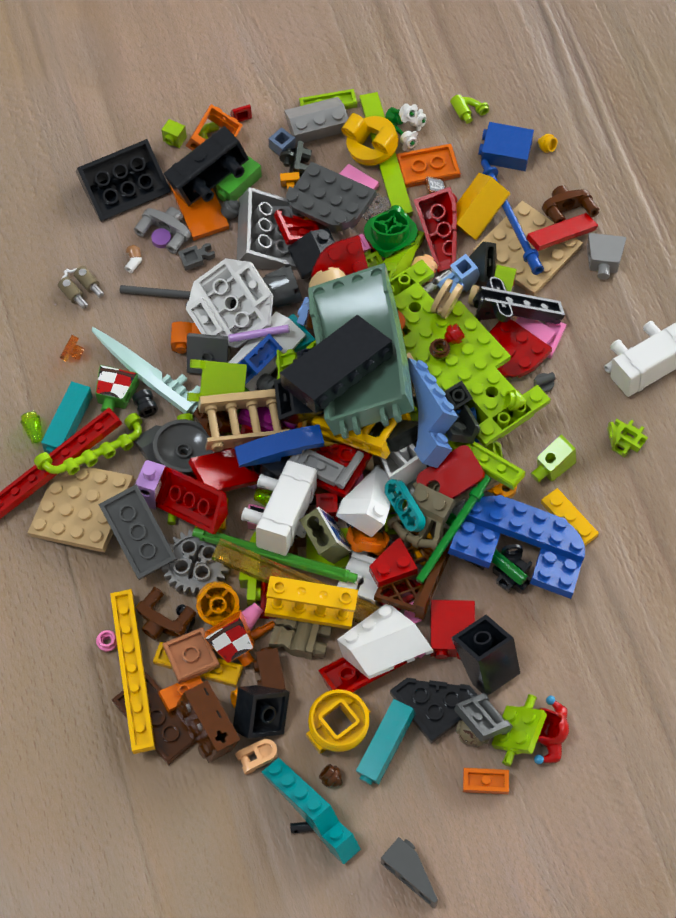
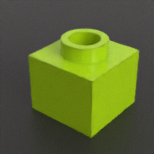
(174, 133)

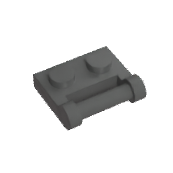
(482, 717)

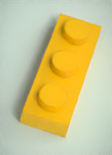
(559, 505)

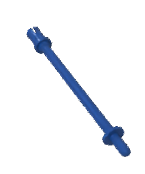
(530, 255)

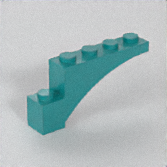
(313, 809)

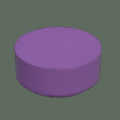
(161, 238)

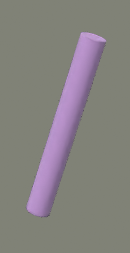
(259, 333)

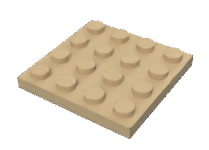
(510, 252)
(71, 508)

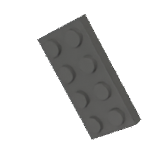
(137, 532)

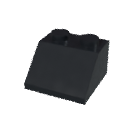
(308, 249)
(260, 711)

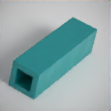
(67, 416)
(385, 742)

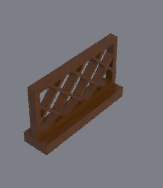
(425, 590)

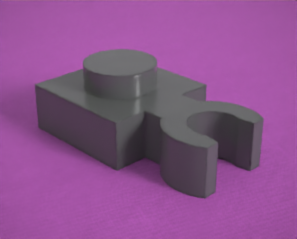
(193, 257)

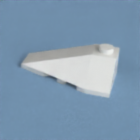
(367, 503)

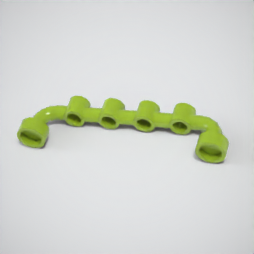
(89, 457)

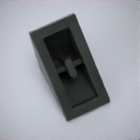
(484, 259)

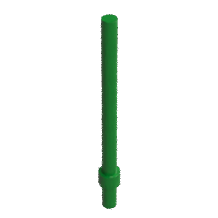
(475, 496)

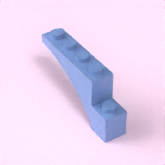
(434, 415)

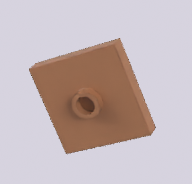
(190, 655)

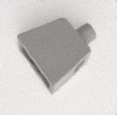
(604, 253)

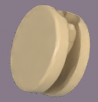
(445, 300)

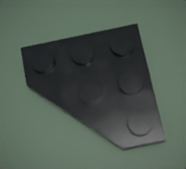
(433, 704)

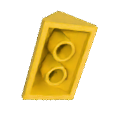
(479, 205)

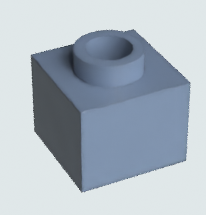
(281, 141)

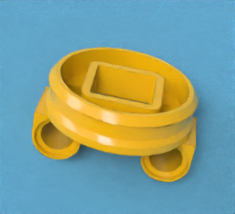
(357, 131)
(321, 734)

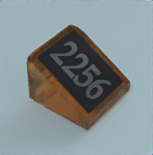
(433, 184)

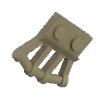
(435, 508)

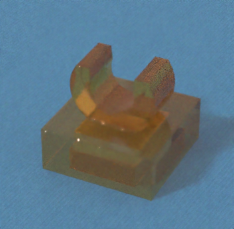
(72, 349)

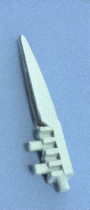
(166, 387)

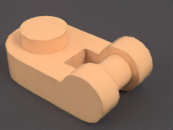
(264, 750)

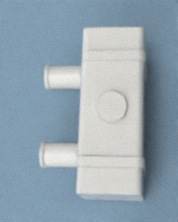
(646, 361)
(285, 507)

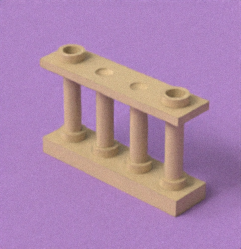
(231, 402)

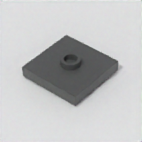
(206, 348)

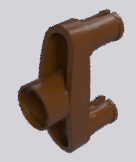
(566, 200)
(159, 624)

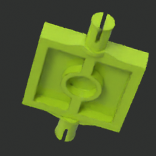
(525, 730)

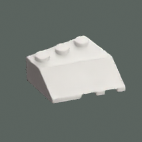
(382, 642)

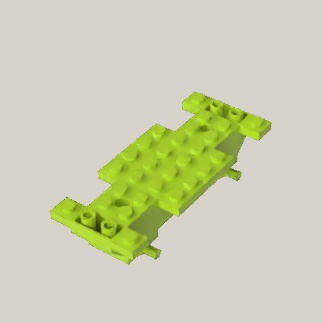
(472, 361)

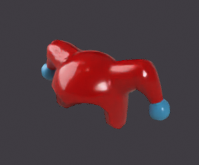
(554, 732)

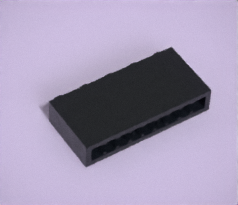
(336, 363)

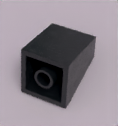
(487, 654)

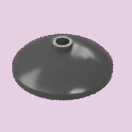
(178, 438)

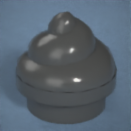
(230, 209)

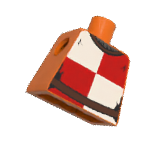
(232, 639)

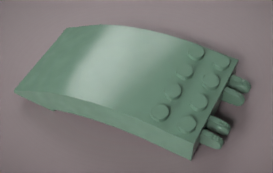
(388, 388)

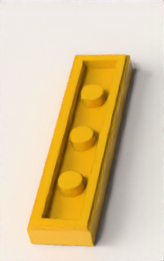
(226, 674)

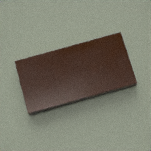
(169, 729)

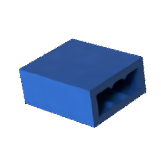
(506, 146)

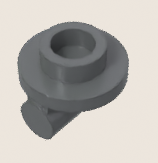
(545, 381)

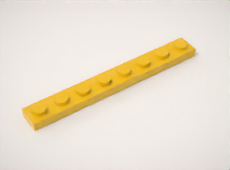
(132, 672)

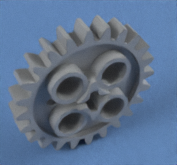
(181, 579)

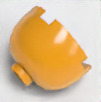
(216, 611)

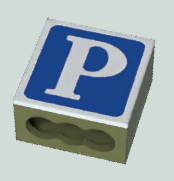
(326, 535)

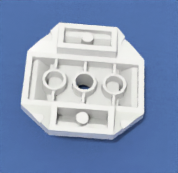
(218, 287)

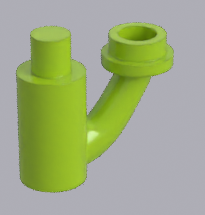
(460, 106)

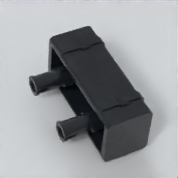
(207, 167)

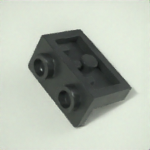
(464, 428)

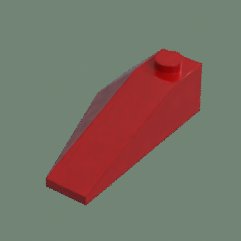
(439, 222)

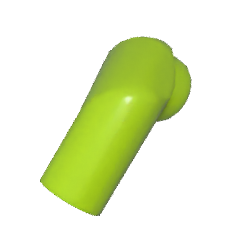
(208, 128)

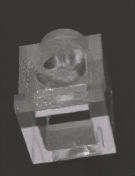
(378, 206)

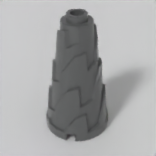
(282, 286)

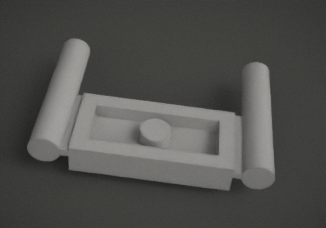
(327, 469)

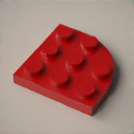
(343, 254)
(525, 349)

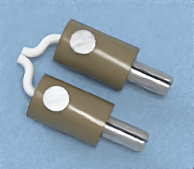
(88, 281)

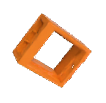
(218, 117)

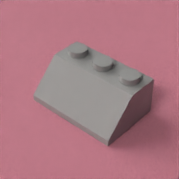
(316, 119)

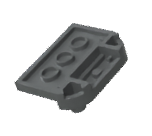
(329, 198)

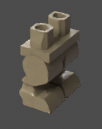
(301, 639)

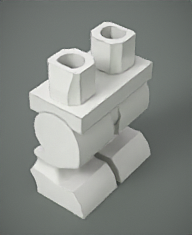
(359, 564)

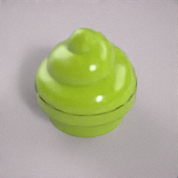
(513, 400)

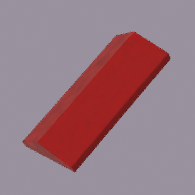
(192, 501)
(345, 676)

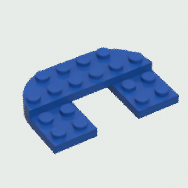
(558, 540)

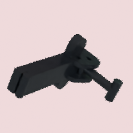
(499, 304)

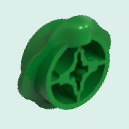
(390, 231)

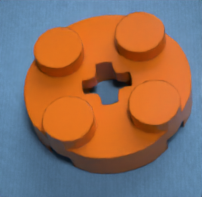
(362, 542)

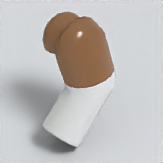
(135, 256)

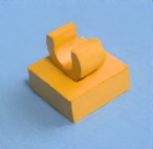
(289, 179)

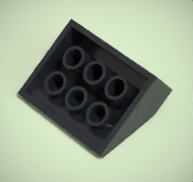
(123, 180)

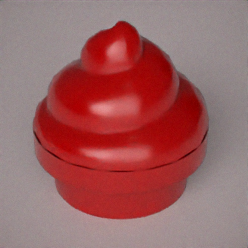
(454, 334)

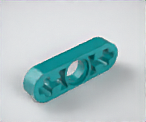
(412, 509)

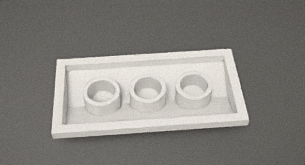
(285, 340)

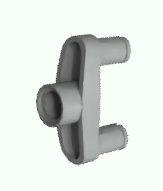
(170, 221)

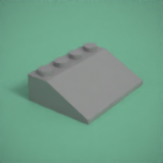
(258, 232)

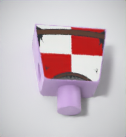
(150, 482)

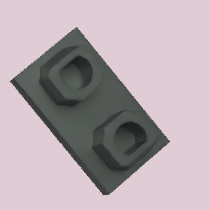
(294, 158)

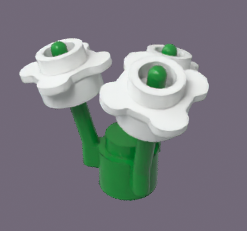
(402, 115)

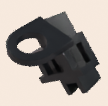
(515, 558)

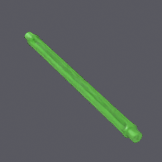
(290, 559)

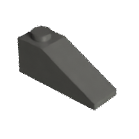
(406, 865)

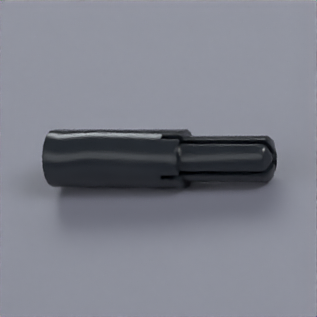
(300, 827)

